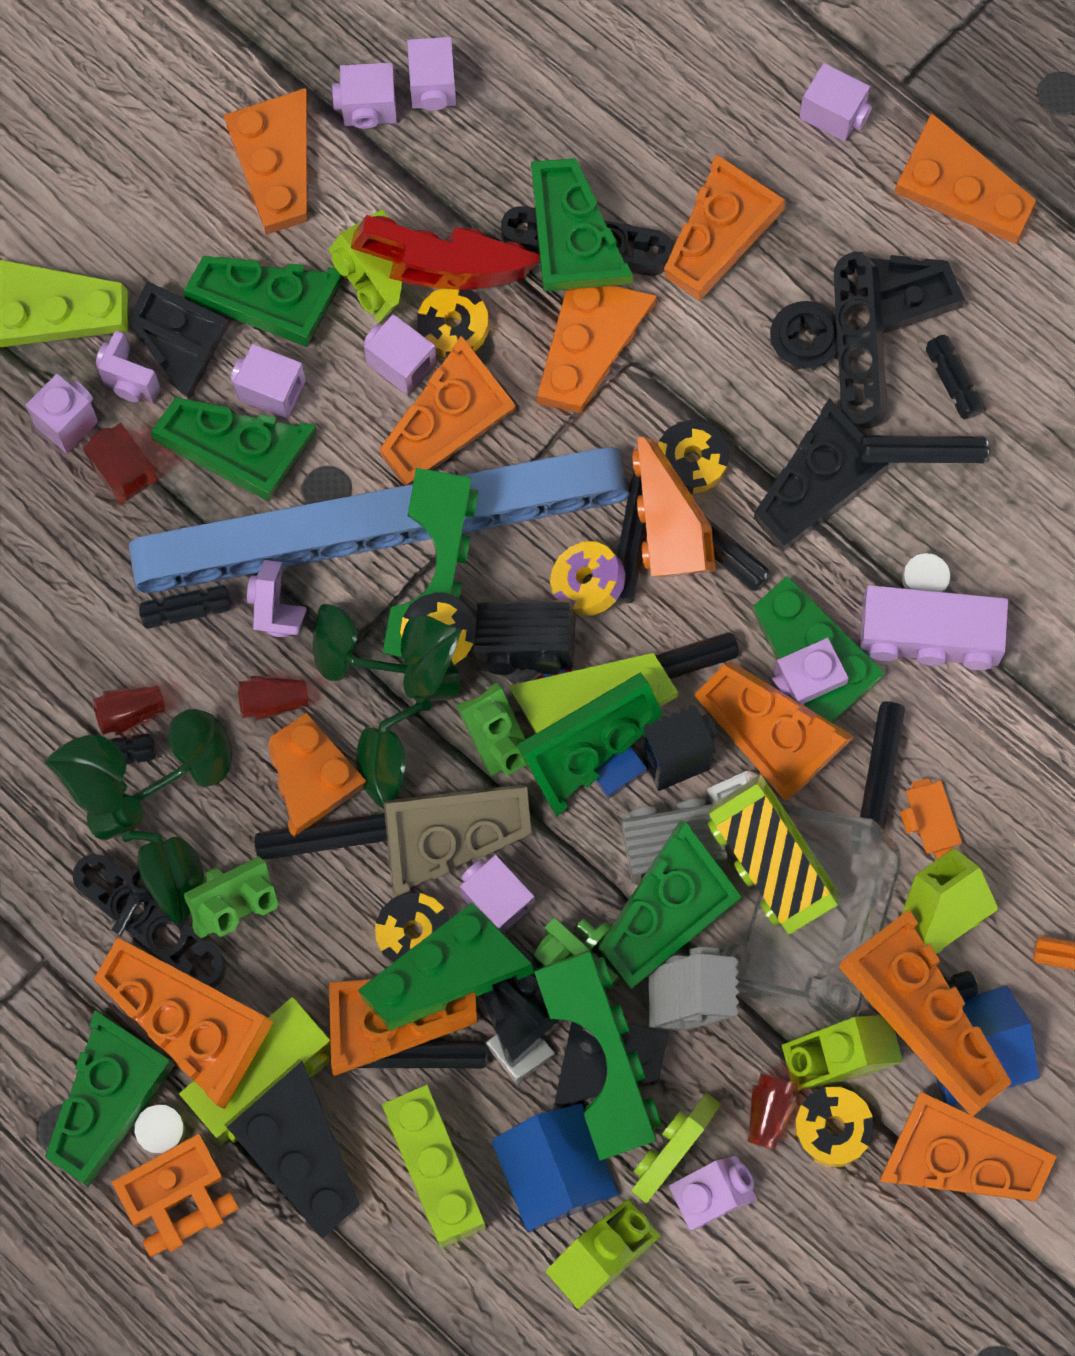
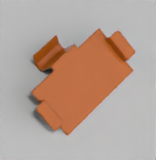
(931, 817)

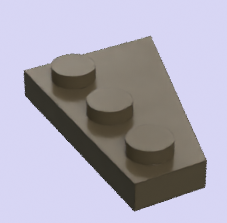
(448, 829)

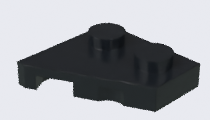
(914, 290)
(177, 334)
(519, 1013)
(586, 1065)

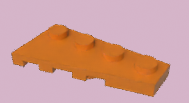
(914, 998)
(194, 1023)

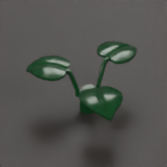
(427, 652)
(93, 775)

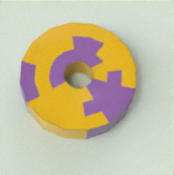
(575, 565)

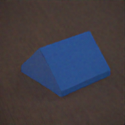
(1006, 1032)
(553, 1167)

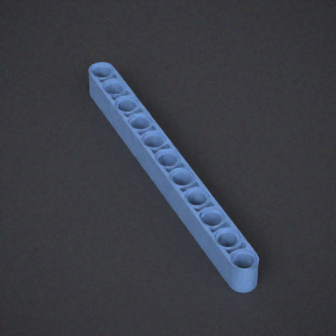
(370, 521)

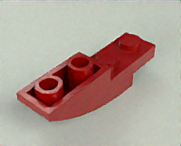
(457, 263)

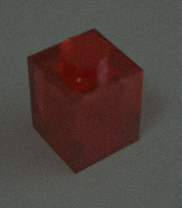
(119, 463)

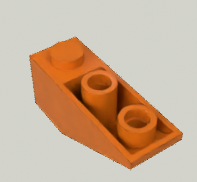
(676, 528)

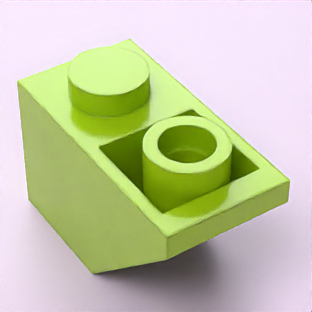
(367, 274)
(949, 899)
(842, 1052)
(602, 1253)

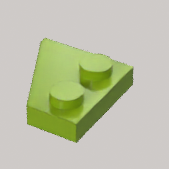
(681, 1134)

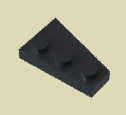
(816, 479)
(296, 1148)

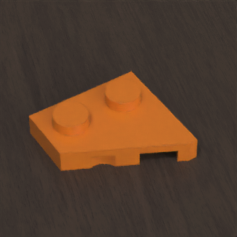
(311, 773)

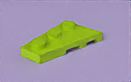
(57, 305)
(556, 696)

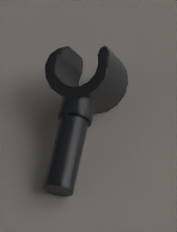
(132, 903)

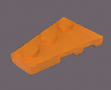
(273, 157)
(963, 184)
(723, 225)
(587, 340)
(447, 416)
(771, 728)
(362, 1037)
(964, 1154)

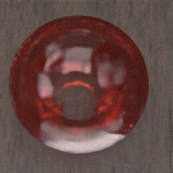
(270, 696)
(126, 708)
(770, 1110)

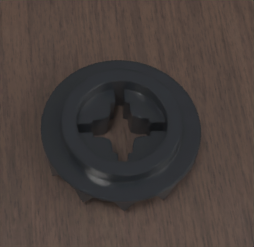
(818, 321)

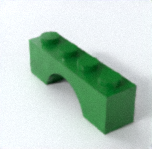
(438, 505)
(619, 1114)

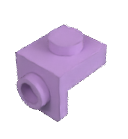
(124, 377)
(269, 614)
(809, 672)
(713, 1191)

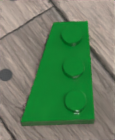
(571, 233)
(274, 299)
(234, 446)
(795, 622)
(579, 743)
(668, 908)
(448, 964)
(108, 1095)

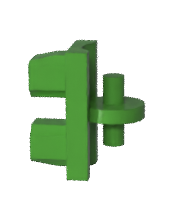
(494, 731)
(230, 896)
(563, 944)

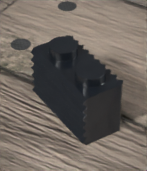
(525, 636)
(678, 747)

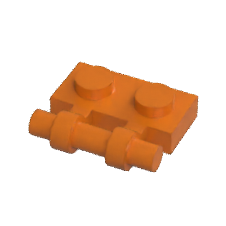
(168, 1181)

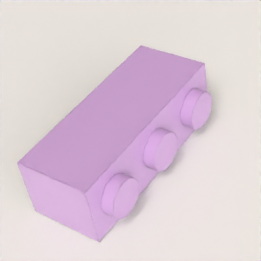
(933, 627)

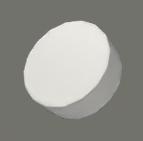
(926, 573)
(159, 1129)

